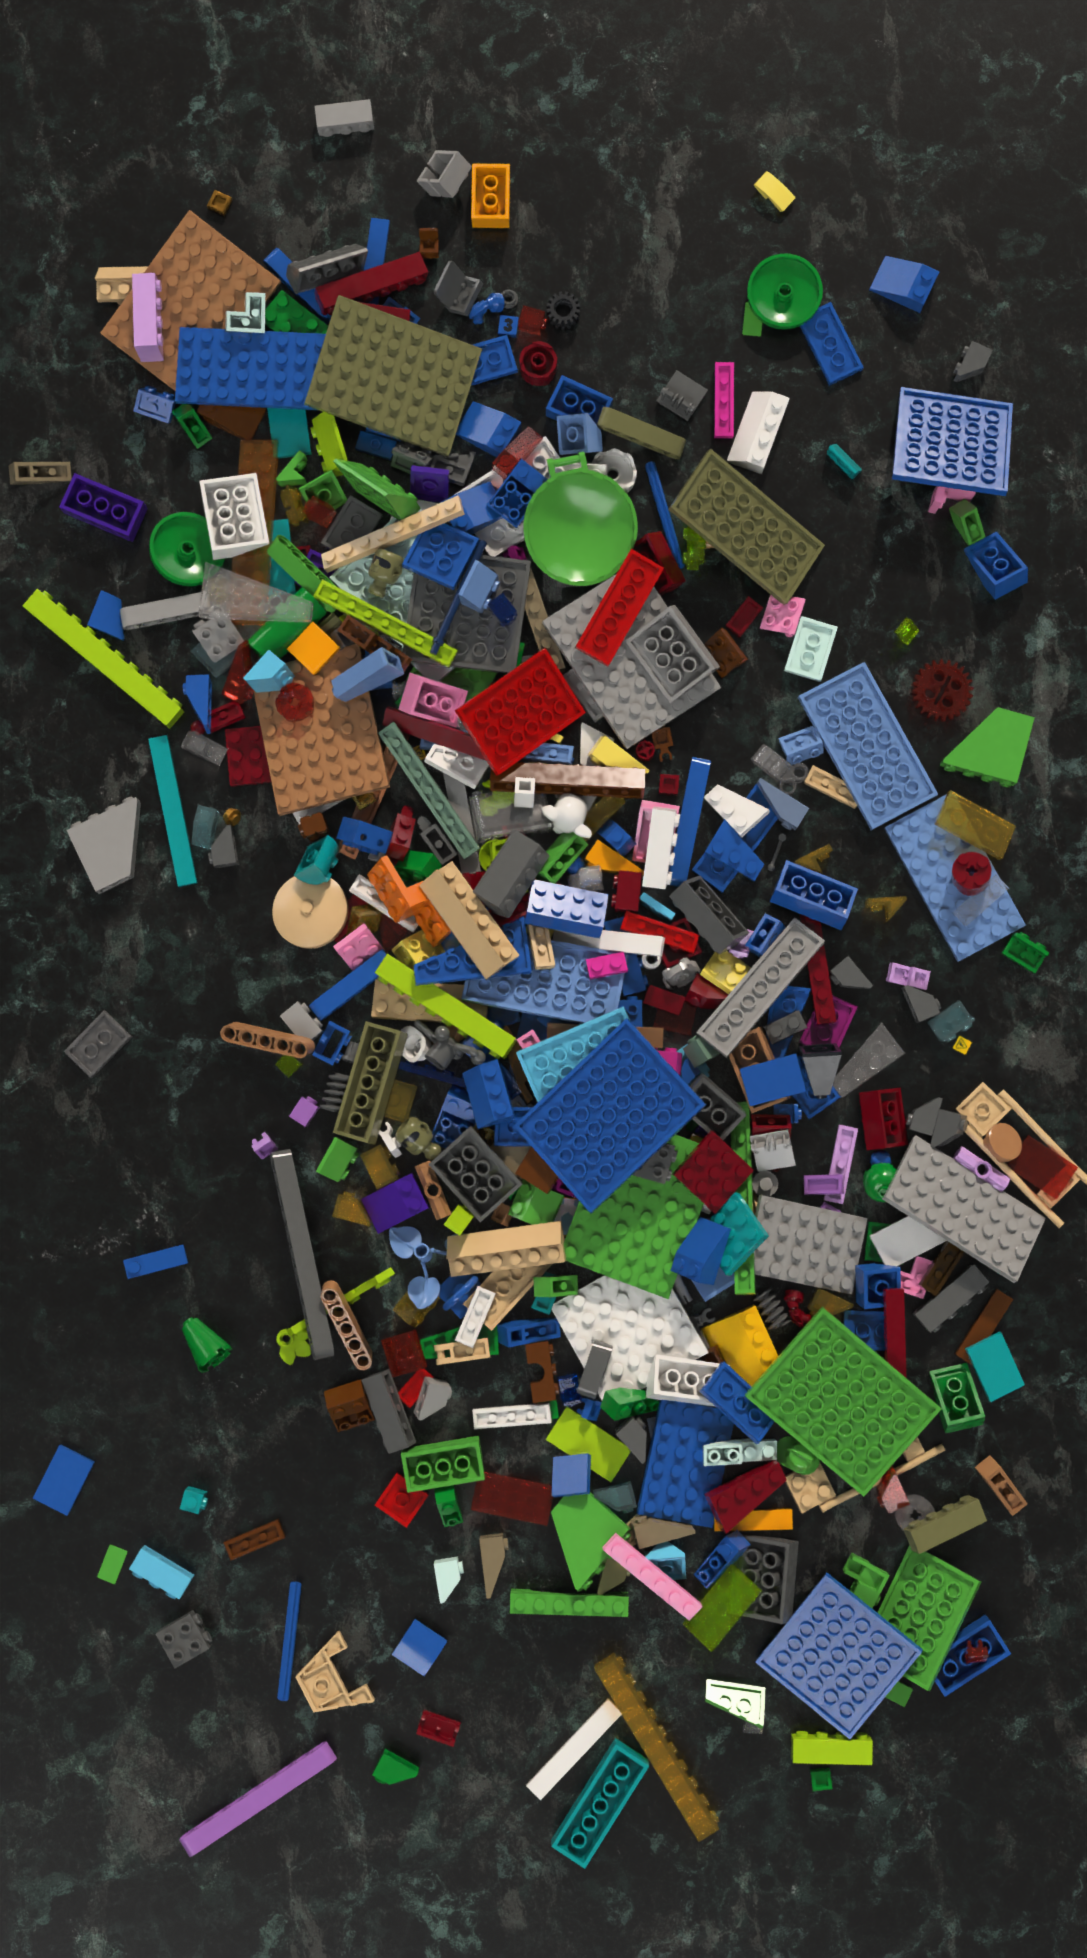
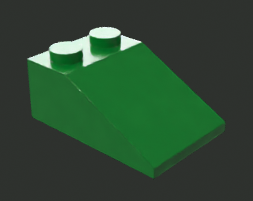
(957, 1398)

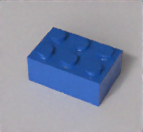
(576, 398)

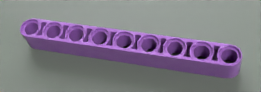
(258, 1798)

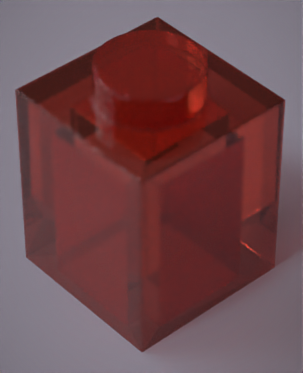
(532, 320)
(319, 511)

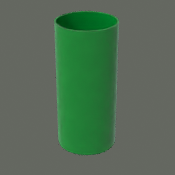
(279, 634)

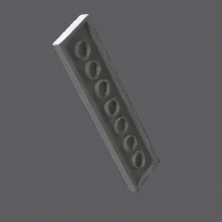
(760, 987)

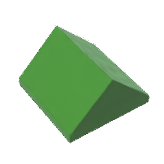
(325, 488)

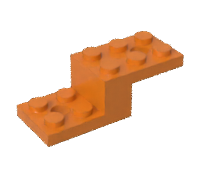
(407, 902)

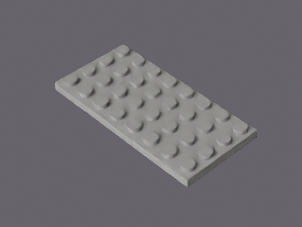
(964, 1209)

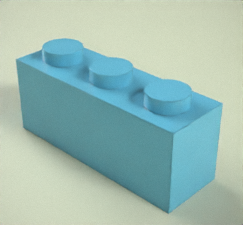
(161, 1572)

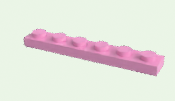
(652, 1576)

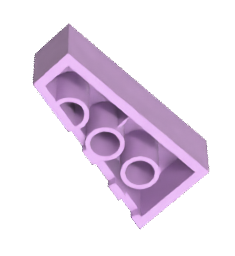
(147, 317)

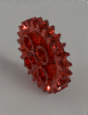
(957, 698)

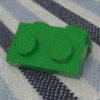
(1025, 952)

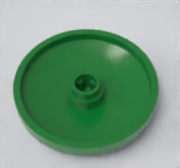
(784, 291)
(181, 548)

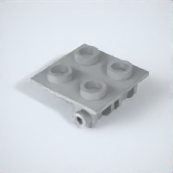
(772, 1150)

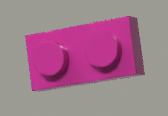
(606, 965)

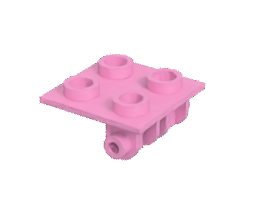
(782, 617)

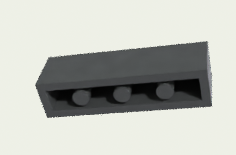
(951, 1297)
(388, 1411)

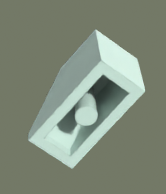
(448, 1574)

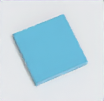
(656, 907)

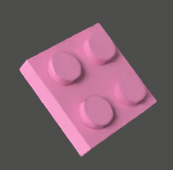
(358, 947)

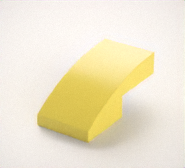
(774, 190)

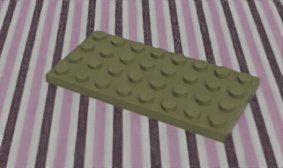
(746, 527)

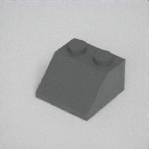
(633, 1435)

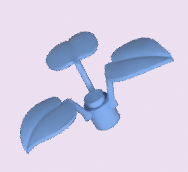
(405, 1242)

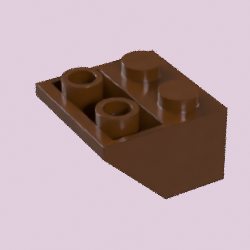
(348, 1405)

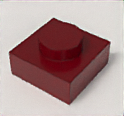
(669, 784)

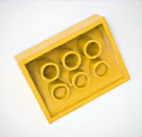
(743, 1343)

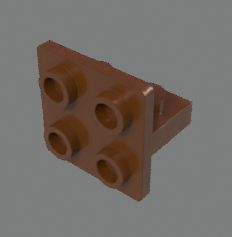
(725, 652)

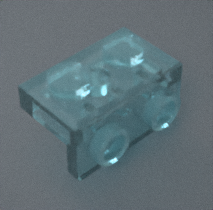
(951, 1021)

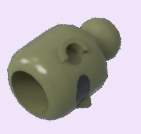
(385, 570)
(417, 1138)

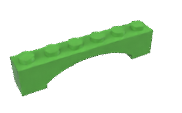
(546, 1603)

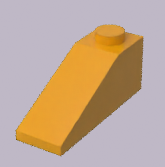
(609, 860)

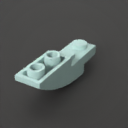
(739, 1451)

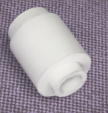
(651, 966)

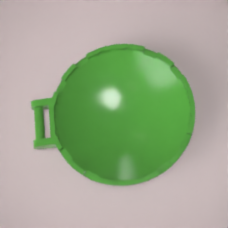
(579, 524)

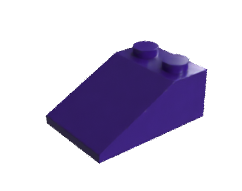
(395, 1203)

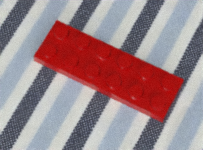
(619, 607)

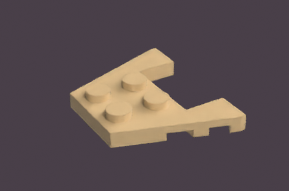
(323, 1683)

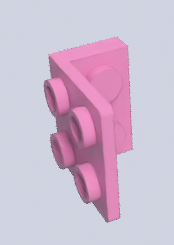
(941, 493)

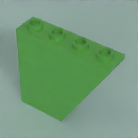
(993, 748)
(583, 1530)

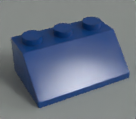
(488, 1094)

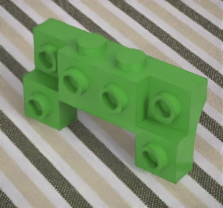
(868, 1579)

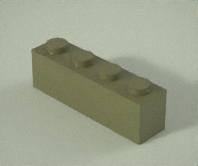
(944, 1524)

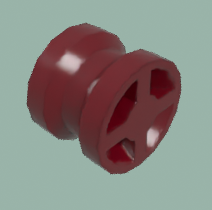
(644, 747)

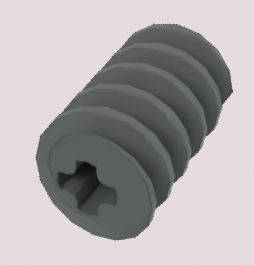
(335, 1093)
(770, 1308)

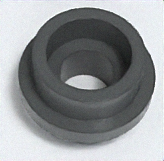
(510, 294)

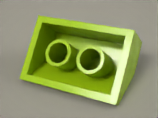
(329, 441)

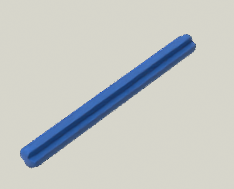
(664, 512)
(289, 1641)

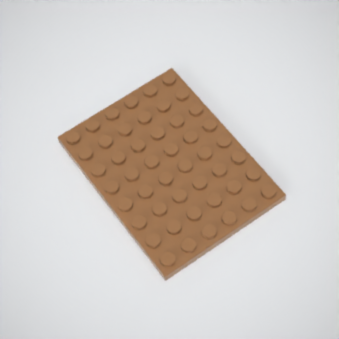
(200, 281)
(330, 751)

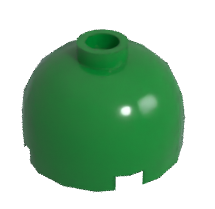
(877, 1180)

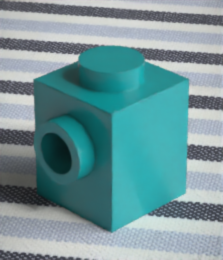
(194, 1500)

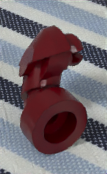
(794, 1299)

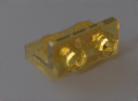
(408, 1311)

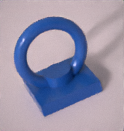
(456, 1291)

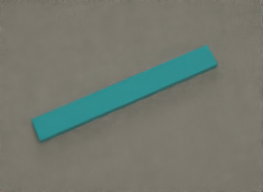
(172, 811)

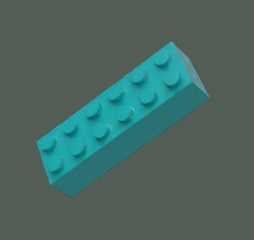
(600, 1803)

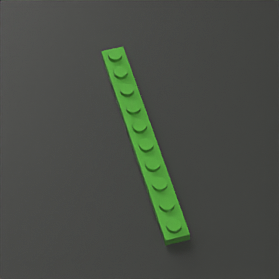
(741, 1144)

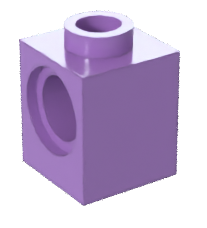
(304, 1111)

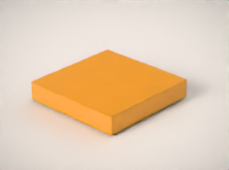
(313, 648)

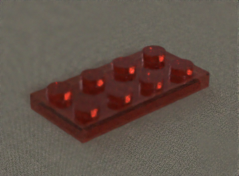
(513, 1498)

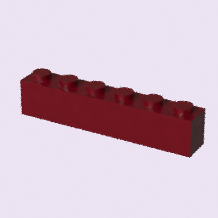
(373, 282)

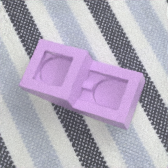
(907, 975)

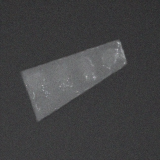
(870, 1059)

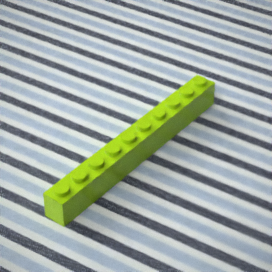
(103, 658)

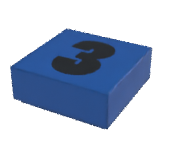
(508, 326)

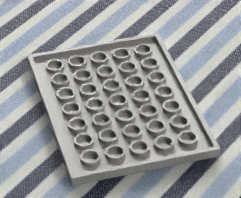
(624, 688)

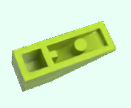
(459, 1219)

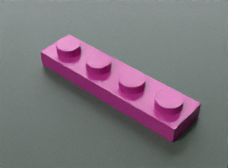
(724, 400)

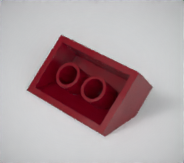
(656, 549)
(883, 1118)

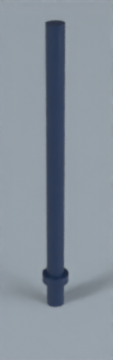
(438, 640)

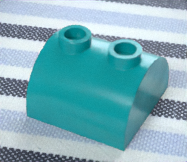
(317, 861)

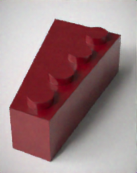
(741, 1495)

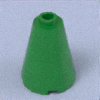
(205, 1344)

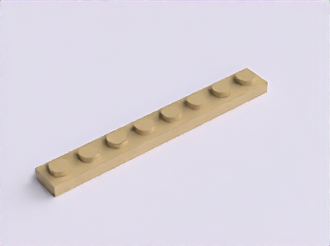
(392, 534)

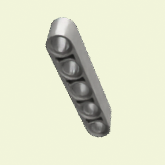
(160, 611)

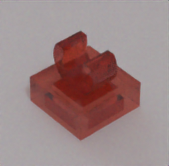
(977, 1654)

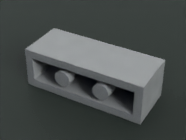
(344, 117)

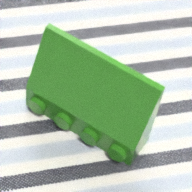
(379, 489)

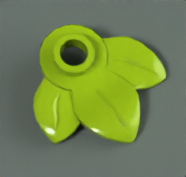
(295, 1347)

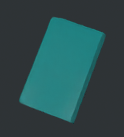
(843, 461)

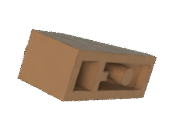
(1001, 1485)

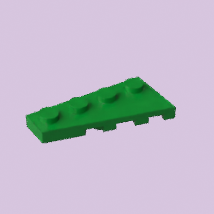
(449, 1337)

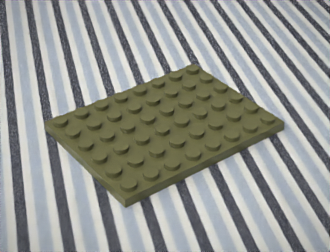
(393, 376)

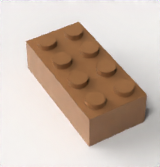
(752, 1051)

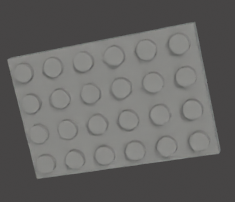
(808, 1244)

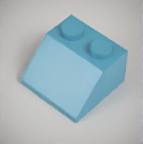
(269, 674)

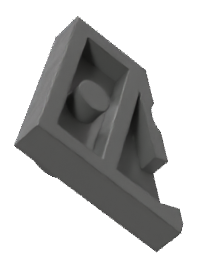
(458, 466)

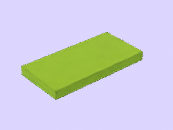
(581, 1436)

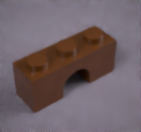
(545, 1388)

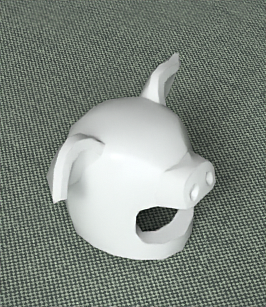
(568, 815)

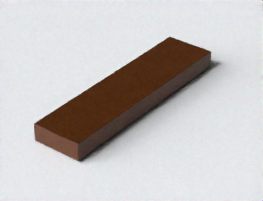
(985, 1322)

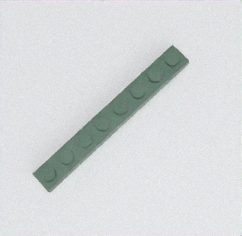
(429, 790)

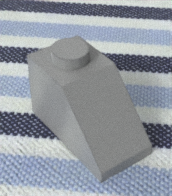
(432, 1397)

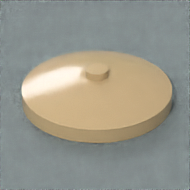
(310, 913)

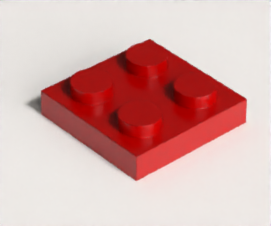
(399, 1503)

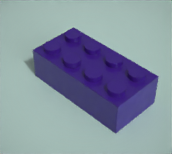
(103, 507)

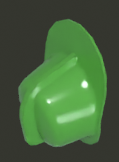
(796, 1456)

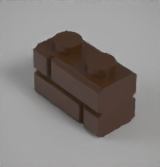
(314, 827)

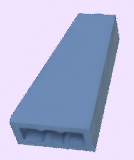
(367, 674)

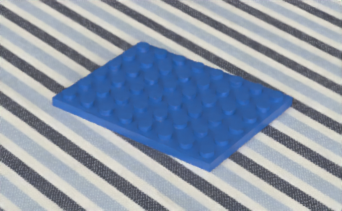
(609, 1115)

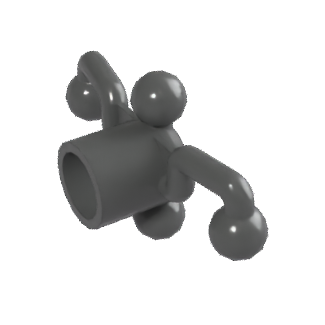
(446, 1048)

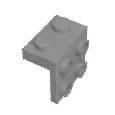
(217, 637)

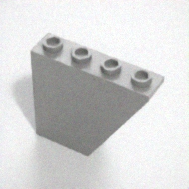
(108, 844)

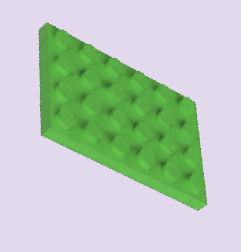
(928, 1607)

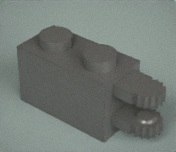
(437, 841)

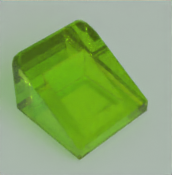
(288, 1065)

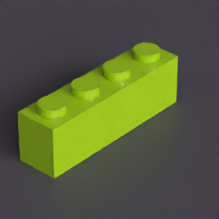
(831, 1749)

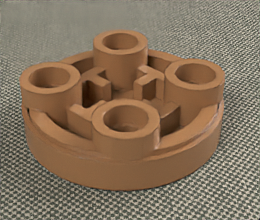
(1003, 1142)

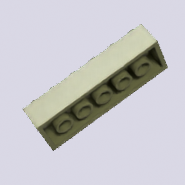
(370, 1083)

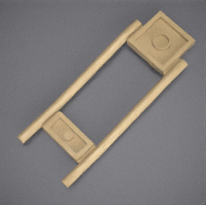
(987, 1109)
(816, 1489)

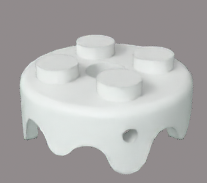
(622, 464)

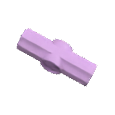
(991, 1175)

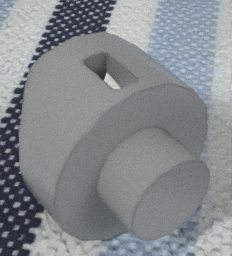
(765, 1183)

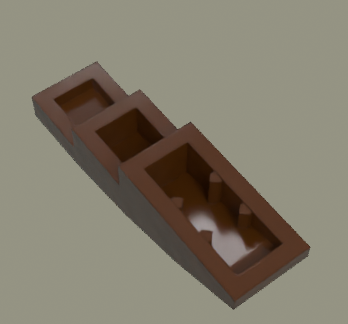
(369, 640)

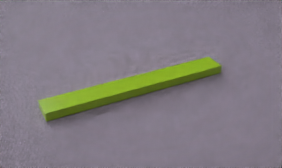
(383, 622)

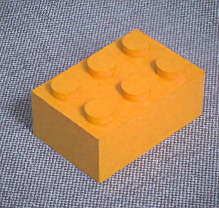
(490, 196)

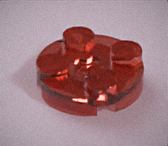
(285, 698)

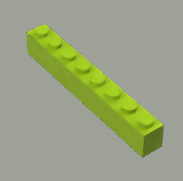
(447, 1007)

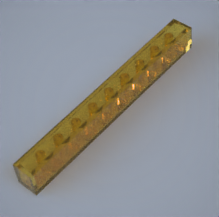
(656, 1746)

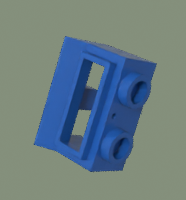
(325, 1039)

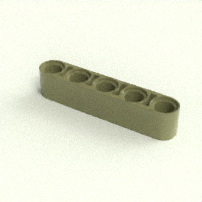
(641, 433)

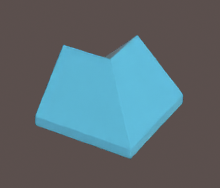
(668, 1559)

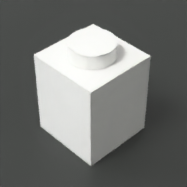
(524, 792)

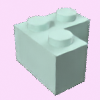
(252, 319)

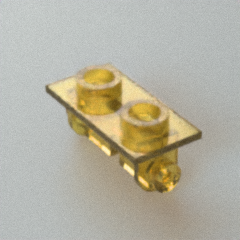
(291, 497)

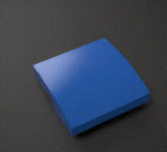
(419, 1647)

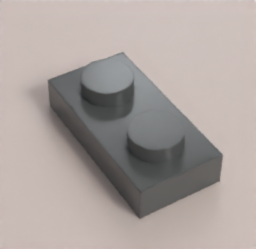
(785, 1027)

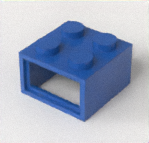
(374, 840)

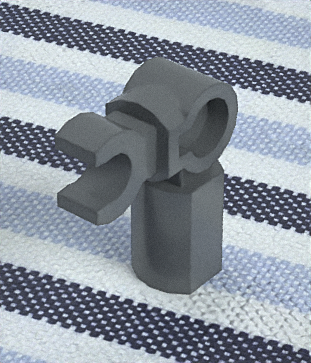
(698, 1321)

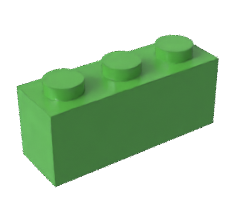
(561, 856)

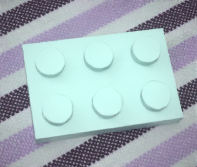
(810, 649)

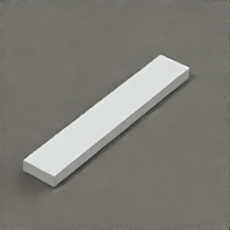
(616, 942)
(574, 1749)

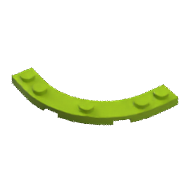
(352, 1296)

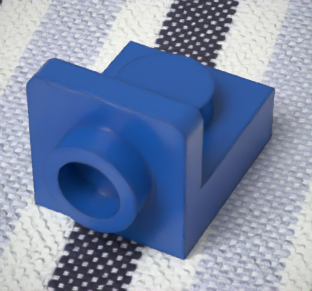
(788, 1109)

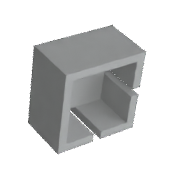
(451, 169)

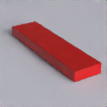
(673, 935)

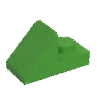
(290, 474)

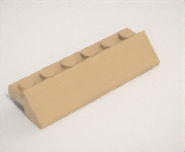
(115, 283)
(468, 920)
(506, 1248)

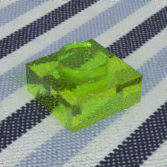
(906, 631)

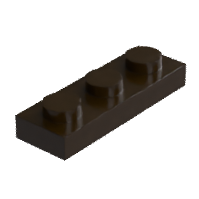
(941, 1268)

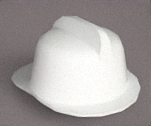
(416, 1045)

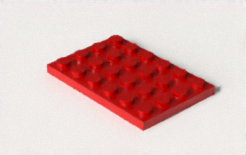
(520, 711)

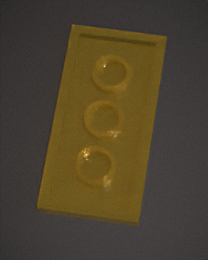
(975, 825)

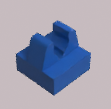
(591, 1409)

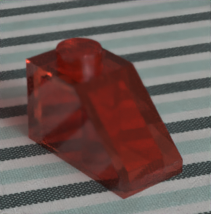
(891, 1492)

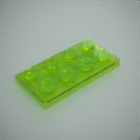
(723, 1607)

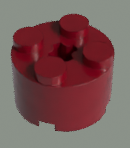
(538, 374)
(968, 863)

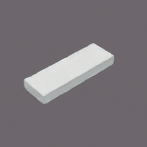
(475, 1316)

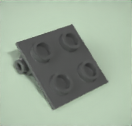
(681, 395)

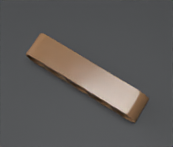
(276, 1039)
(346, 1316)

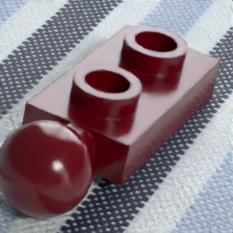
(221, 717)

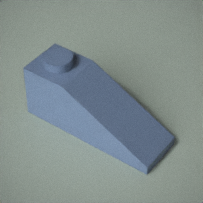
(786, 808)

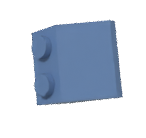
(578, 434)
(479, 587)

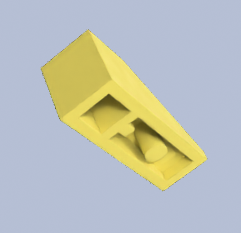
(610, 754)

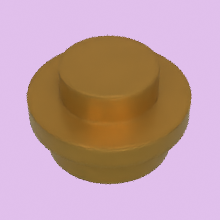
(232, 816)

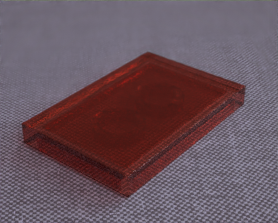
(1043, 1167)

